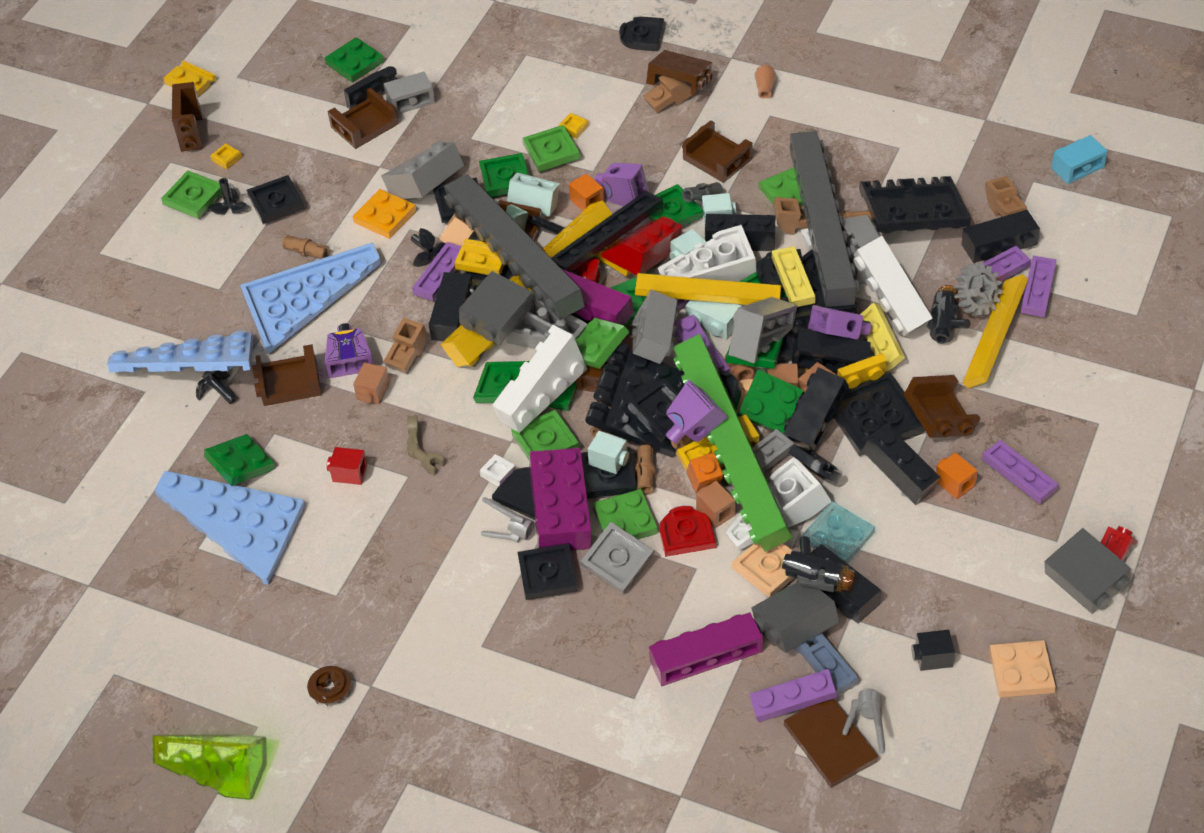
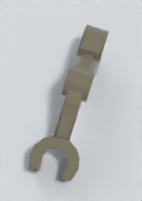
(414, 450)

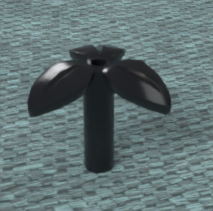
(230, 196)
(426, 242)
(213, 378)

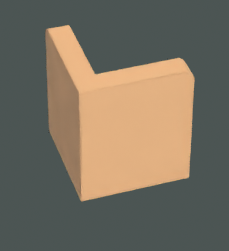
(455, 231)

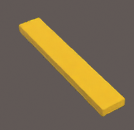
(705, 289)
(995, 332)

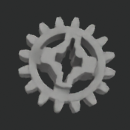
(978, 289)

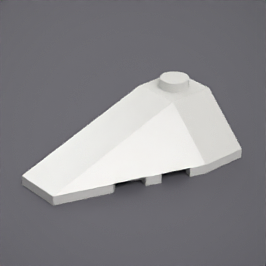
(721, 258)
(797, 495)

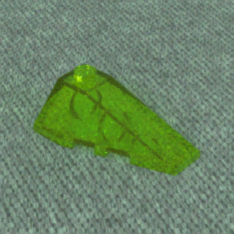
(222, 761)

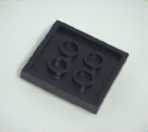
(871, 407)

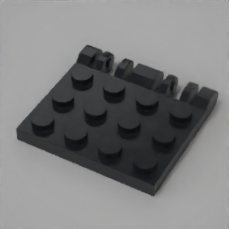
(914, 205)
(619, 387)

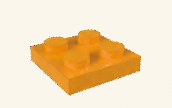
(384, 213)

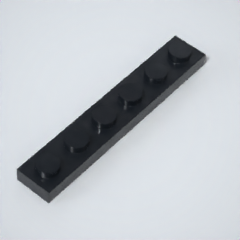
(607, 231)

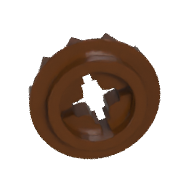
(320, 680)

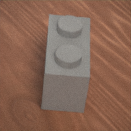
(409, 92)

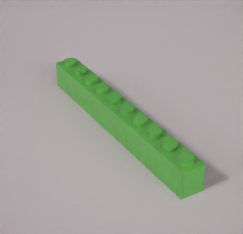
(735, 449)

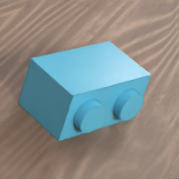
(1079, 159)

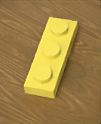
(793, 276)
(882, 336)

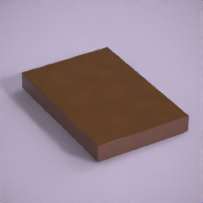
(821, 738)

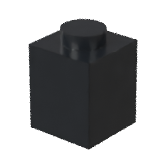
(933, 650)

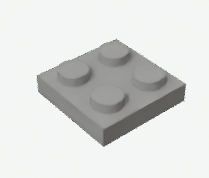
(616, 557)

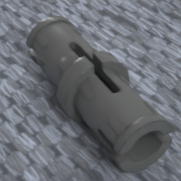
(695, 193)

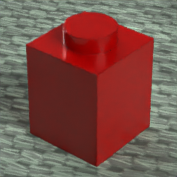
(347, 465)

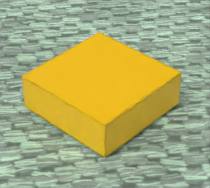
(574, 125)
(226, 156)

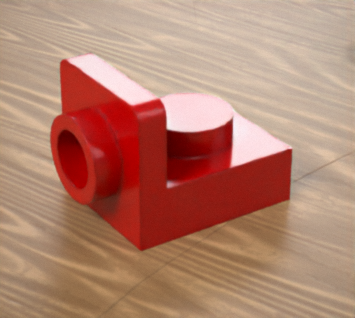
(590, 270)
(1118, 541)

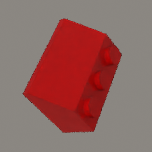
(644, 246)

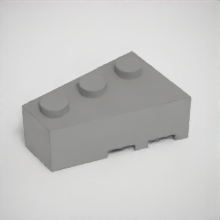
(423, 171)
(859, 233)
(536, 324)
(759, 325)
(655, 327)

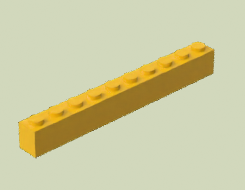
(466, 345)

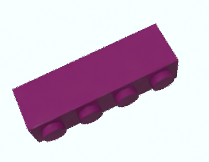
(602, 301)
(705, 648)

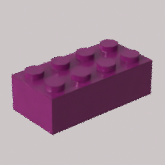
(560, 498)

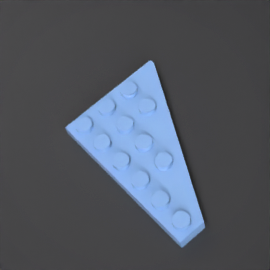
(297, 295)
(203, 355)
(244, 521)

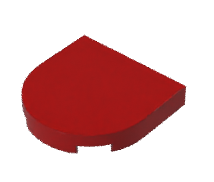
(686, 531)

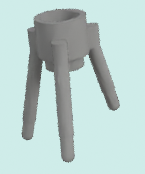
(518, 525)
(869, 707)

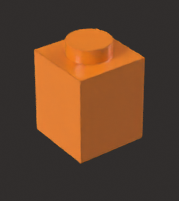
(585, 191)
(704, 471)
(956, 475)

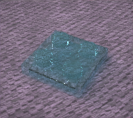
(839, 531)

